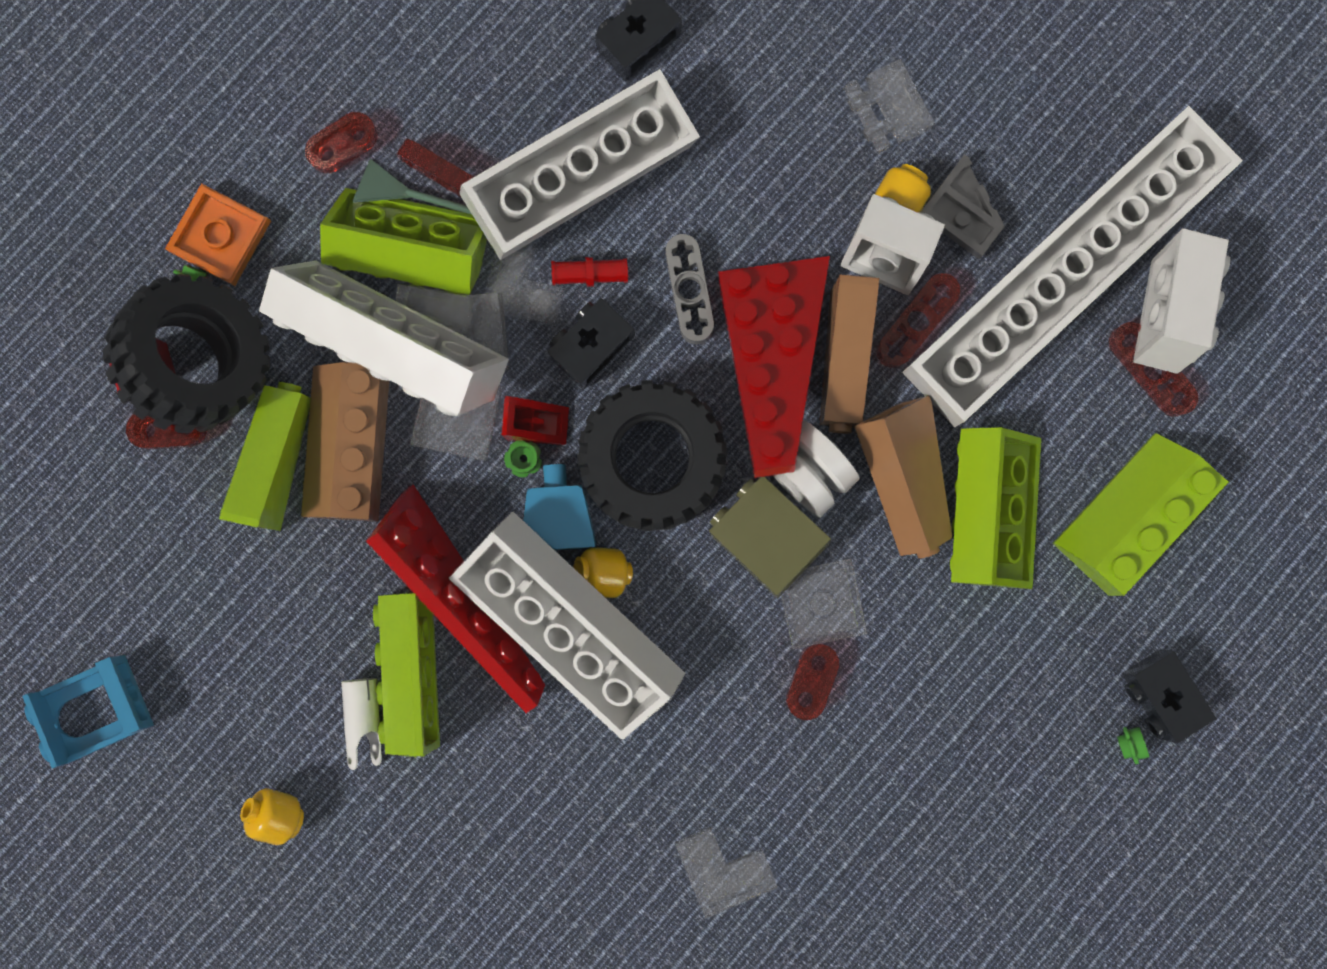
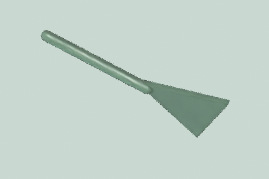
(380, 185)

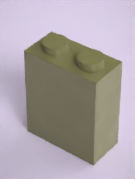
(768, 535)

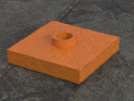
(218, 234)

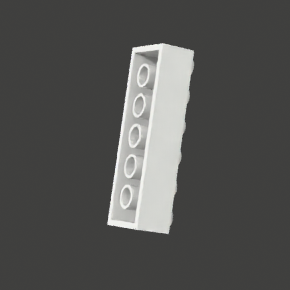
(579, 164)
(383, 336)
(568, 626)

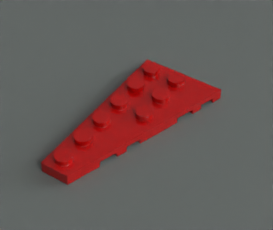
(773, 339)
(424, 560)

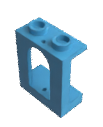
(44, 708)

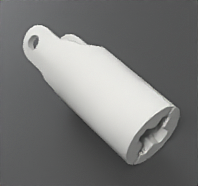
(361, 718)

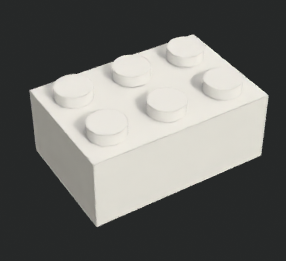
(1182, 301)

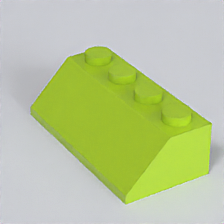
(403, 242)
(995, 508)
(1139, 514)
(407, 675)

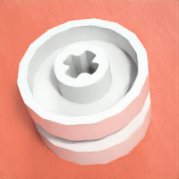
(817, 466)

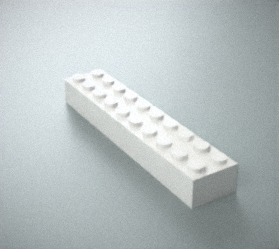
(1072, 267)

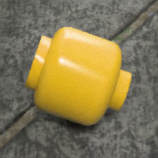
(906, 186)
(605, 570)
(272, 816)

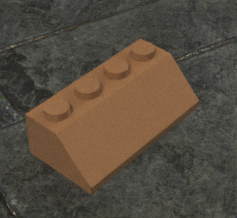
(345, 443)

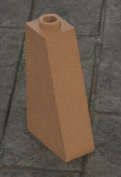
(848, 352)
(908, 475)

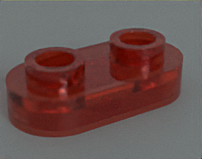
(339, 139)
(162, 438)
(813, 681)

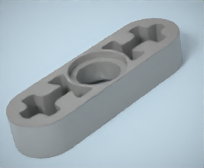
(674, 264)

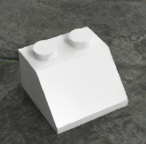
(892, 244)

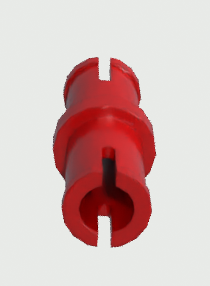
(589, 271)

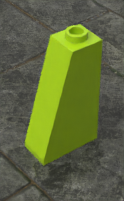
(268, 459)

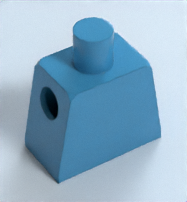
(559, 511)

